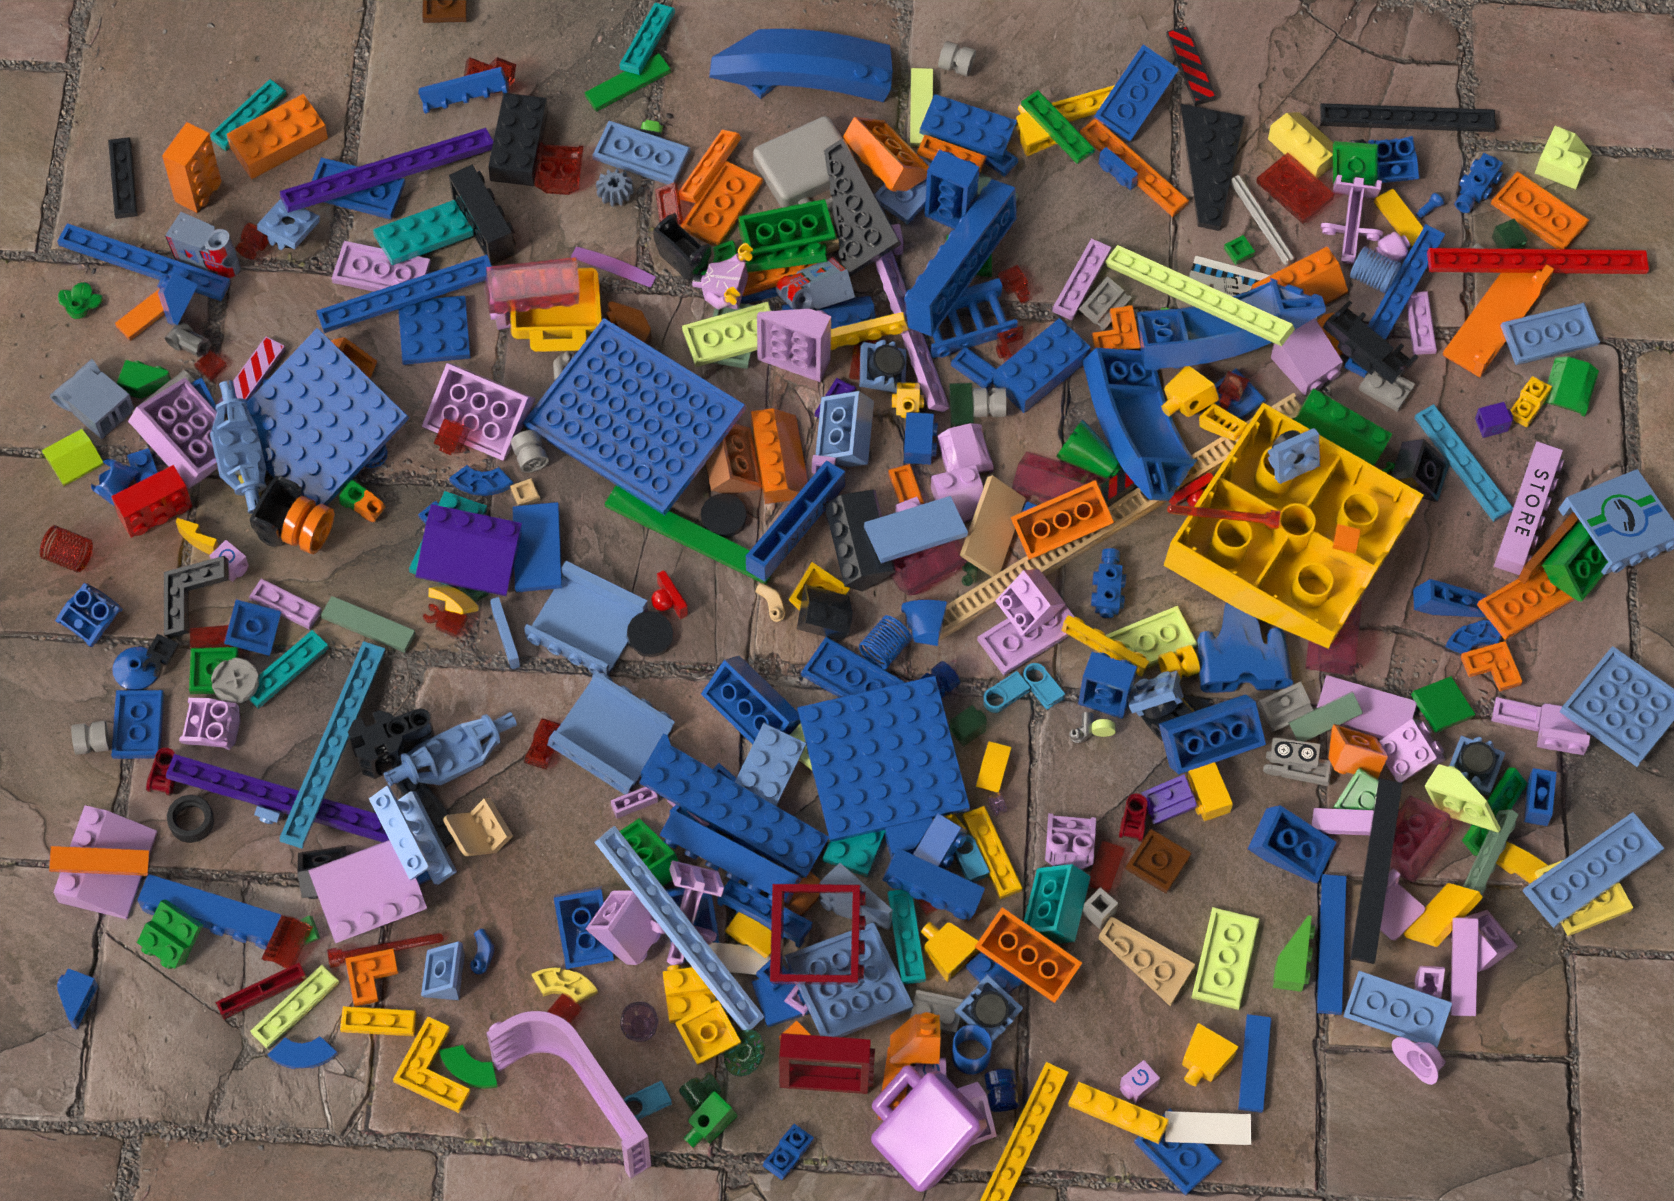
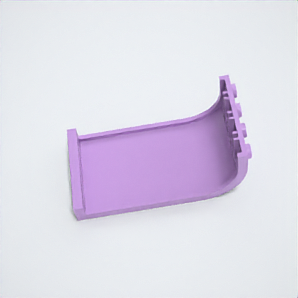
(551, 1034)

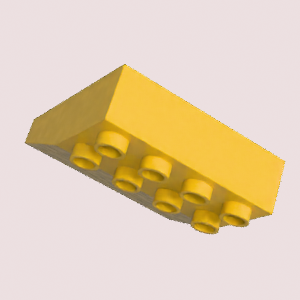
(1292, 571)

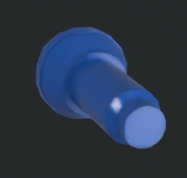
(1436, 200)

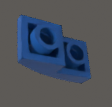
(788, 1151)

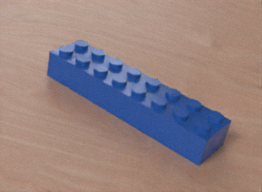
(960, 257)

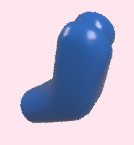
(484, 953)

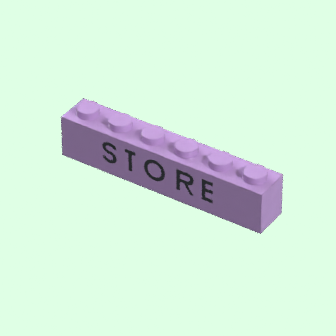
(1528, 508)

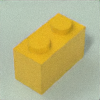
(1209, 792)

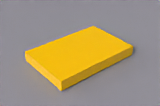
(1438, 916)

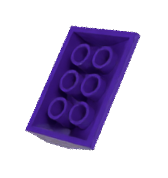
(468, 550)

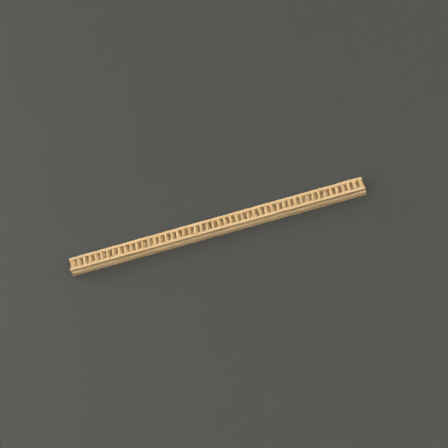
(1124, 512)

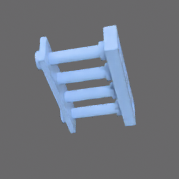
(412, 835)

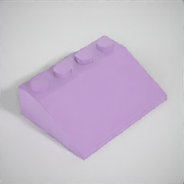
(795, 341)
(481, 404)
(179, 430)
(365, 891)
(104, 892)

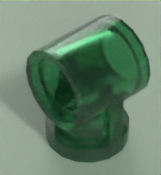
(697, 1091)

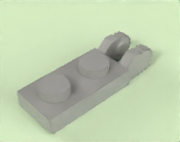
(1317, 776)

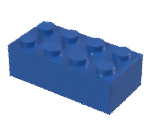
(950, 188)
(1041, 365)
(1212, 734)

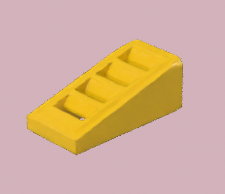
(1214, 412)

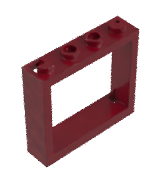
(777, 935)
(826, 1050)

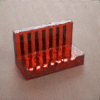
(287, 941)

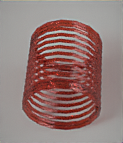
(56, 544)

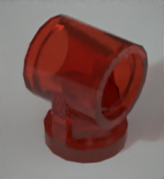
(251, 241)

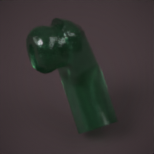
(970, 577)

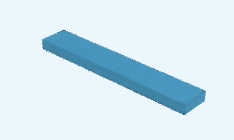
(1463, 463)

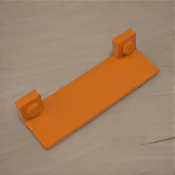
(1481, 333)

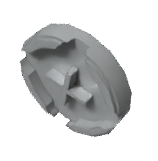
(235, 680)

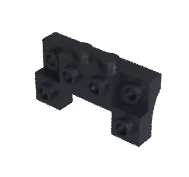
(1366, 346)

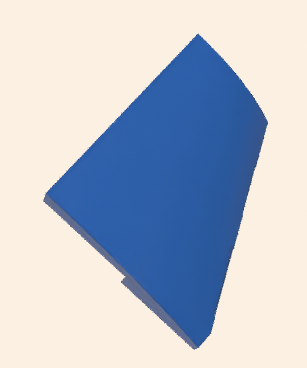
(925, 619)

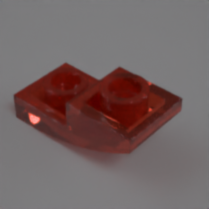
(539, 752)

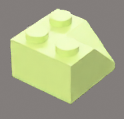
(1563, 158)

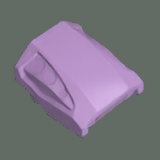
(965, 447)
(207, 719)
(1070, 841)

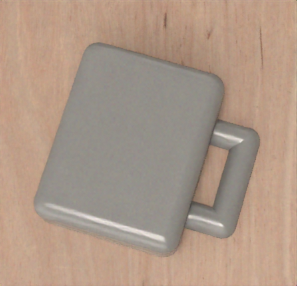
(796, 162)

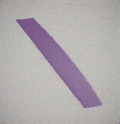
(614, 266)

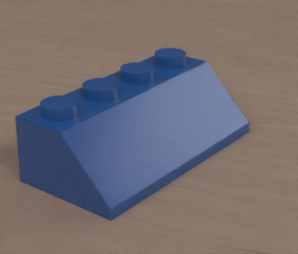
(848, 311)
(748, 700)

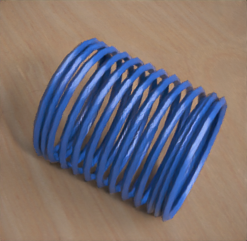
(886, 643)
(977, 1033)

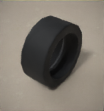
(192, 835)

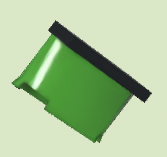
(652, 128)

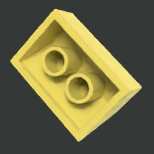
(1303, 141)

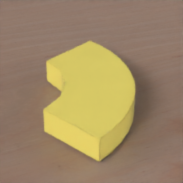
(566, 982)

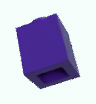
(1493, 419)

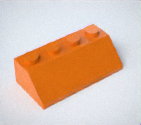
(885, 153)
(1314, 274)
(778, 454)
(1062, 519)
(1028, 955)

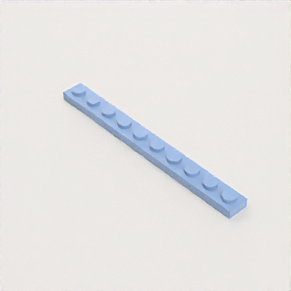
(679, 929)

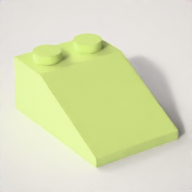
(1459, 798)

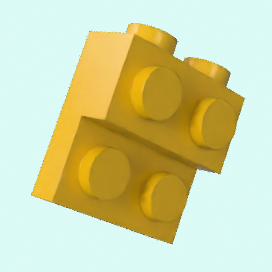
(685, 992)

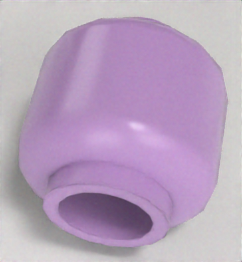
(1393, 246)

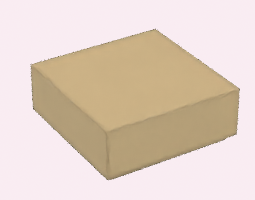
(525, 492)

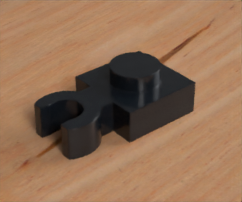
(160, 652)

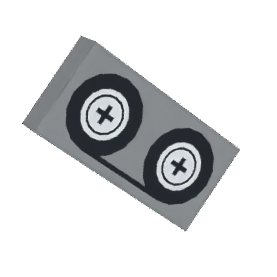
(1295, 753)

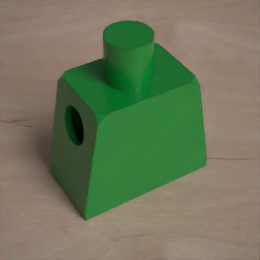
(715, 1112)

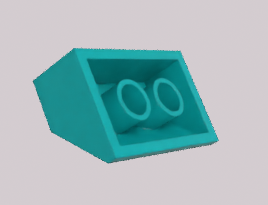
(1057, 902)

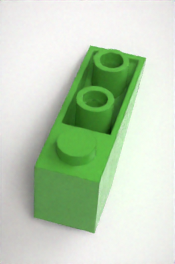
(1291, 963)

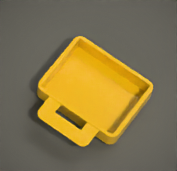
(560, 321)

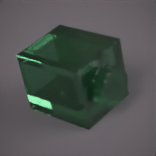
(1509, 235)
(968, 725)

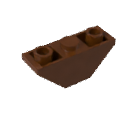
(630, 320)

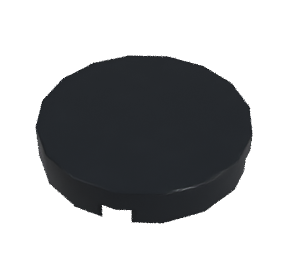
(723, 515)
(649, 633)

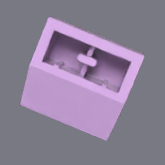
(1030, 601)

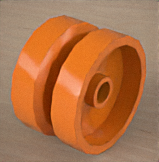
(307, 525)

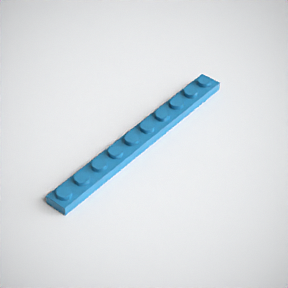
(332, 745)

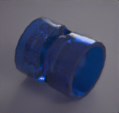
(945, 676)
(1001, 1088)

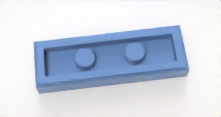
(504, 632)

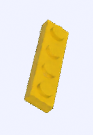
(869, 329)
(1098, 641)
(1118, 1112)

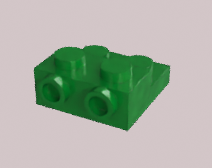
(169, 935)

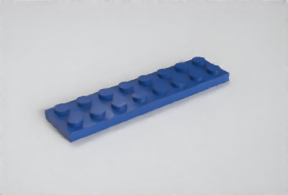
(734, 810)

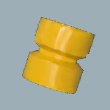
(1183, 661)

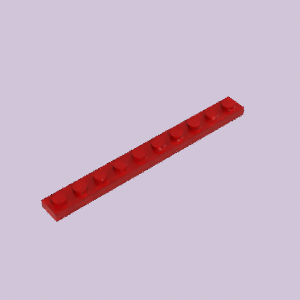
(1532, 260)

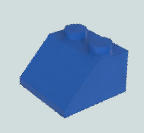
(175, 296)

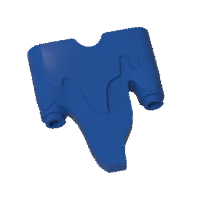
(1242, 657)

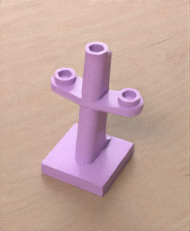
(1351, 229)
(696, 882)

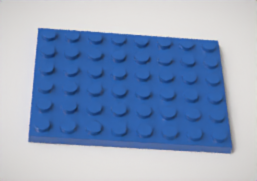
(634, 416)

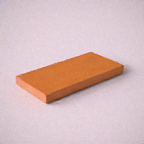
(722, 204)
(1539, 211)
(1523, 604)

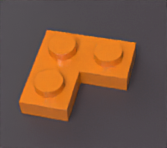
(1124, 331)
(1494, 659)
(363, 971)

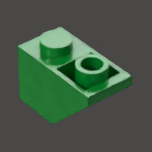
(142, 380)

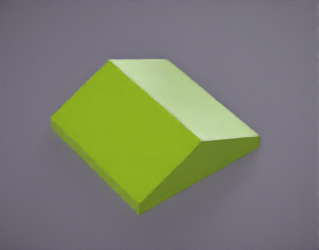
(73, 457)

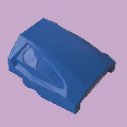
(1396, 160)
(88, 613)

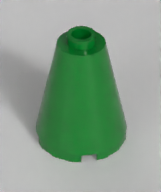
(1089, 452)

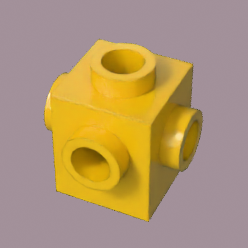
(907, 398)

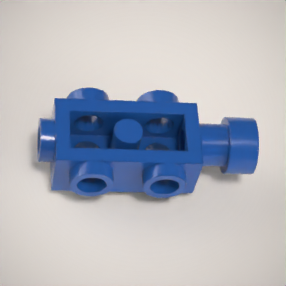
(1485, 172)
(1107, 585)

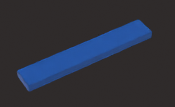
(1331, 944)

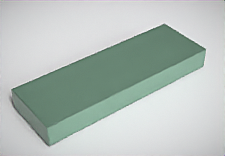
(1325, 717)

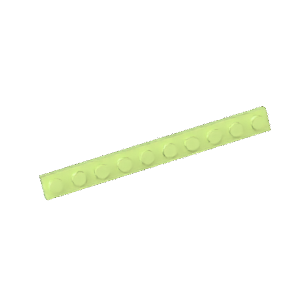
(1200, 295)

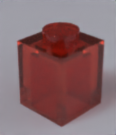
(451, 436)

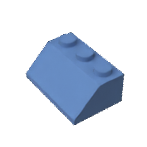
(845, 428)

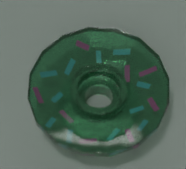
(747, 1055)

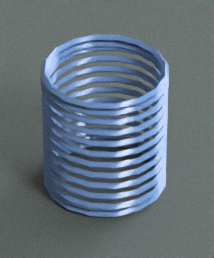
(1371, 272)

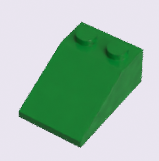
(650, 849)

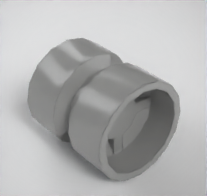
(957, 58)
(989, 402)
(529, 451)
(91, 737)

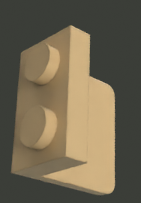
(480, 830)

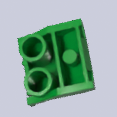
(1571, 384)

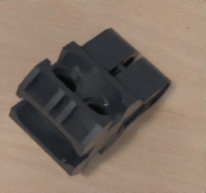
(388, 738)

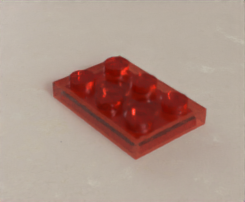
(1295, 188)

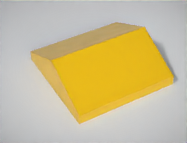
(818, 578)
(707, 1033)

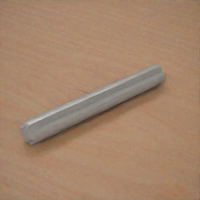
(1262, 220)

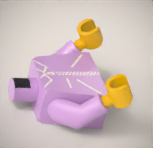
(725, 280)

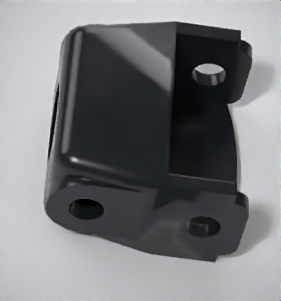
(680, 248)
(273, 508)

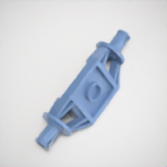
(238, 447)
(451, 752)

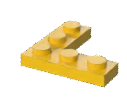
(414, 1071)

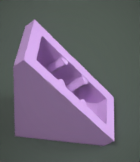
(1430, 980)

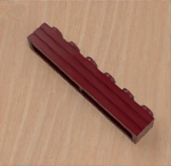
(261, 991)

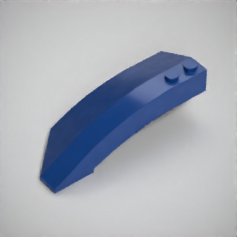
(807, 61)
(1197, 337)
(1134, 423)

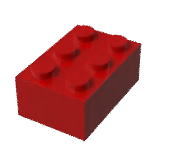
(152, 501)

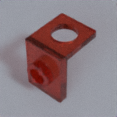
(1002, 348)

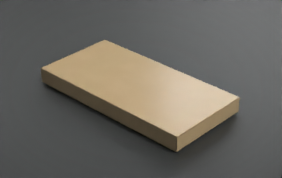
(992, 526)

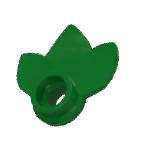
(79, 300)

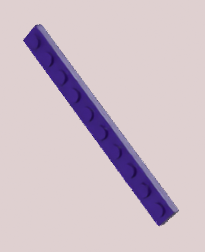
(386, 170)
(272, 796)

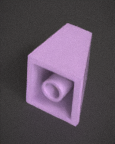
(1308, 358)
(624, 927)

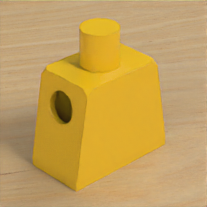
(1031, 134)
(1189, 393)
(949, 948)
(1207, 1055)

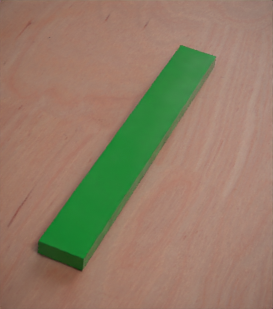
(681, 531)

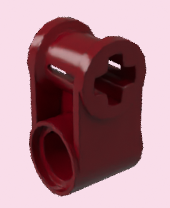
(157, 777)
(1134, 821)

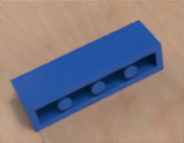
(933, 884)

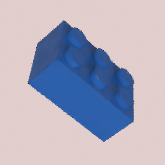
(1107, 684)

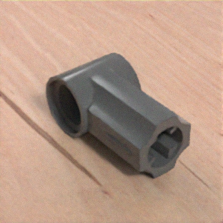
(185, 338)

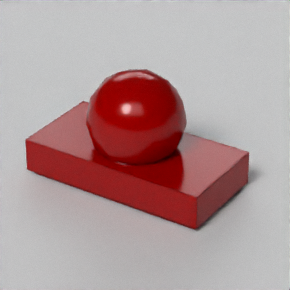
(1192, 491)
(668, 596)

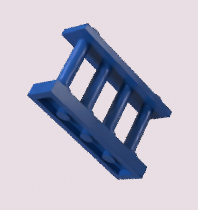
(973, 295)

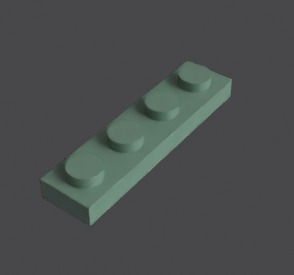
(1490, 851)

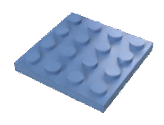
(1622, 706)
(849, 1008)

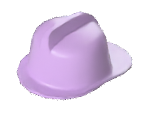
(1420, 1058)

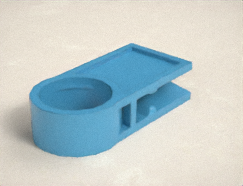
(1009, 689)
(1046, 690)
(972, 864)
(651, 1098)

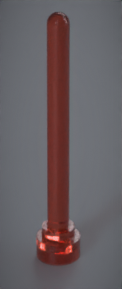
(1269, 519)
(338, 956)

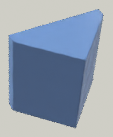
(443, 972)

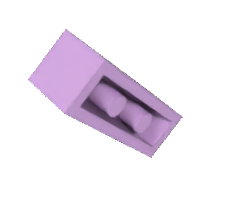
(633, 801)

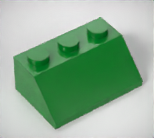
(1575, 563)

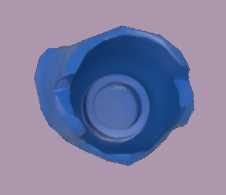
(114, 479)

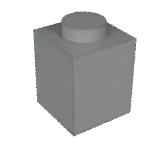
(1100, 908)

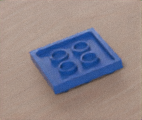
(434, 330)

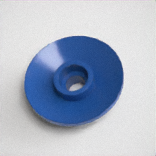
(130, 677)

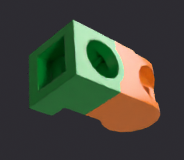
(361, 501)

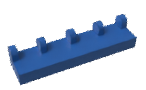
(463, 89)
(760, 909)

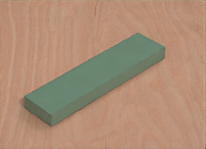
(368, 624)

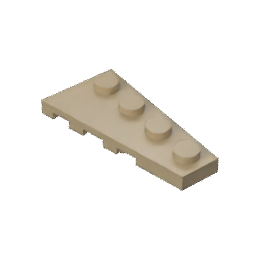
(1153, 963)

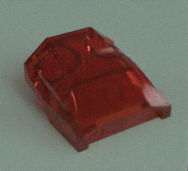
(558, 169)

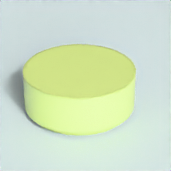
(1103, 728)

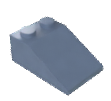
(841, 903)

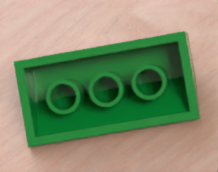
(786, 227)
(1343, 426)

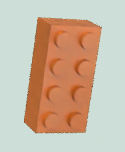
(277, 136)
(192, 167)

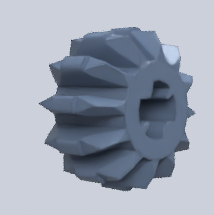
(614, 187)

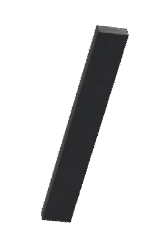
(1407, 117)
(1376, 871)

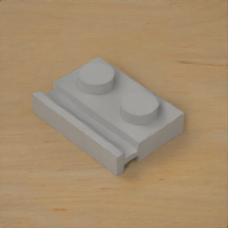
(1105, 296)
(1388, 394)
(1285, 706)
(938, 1005)

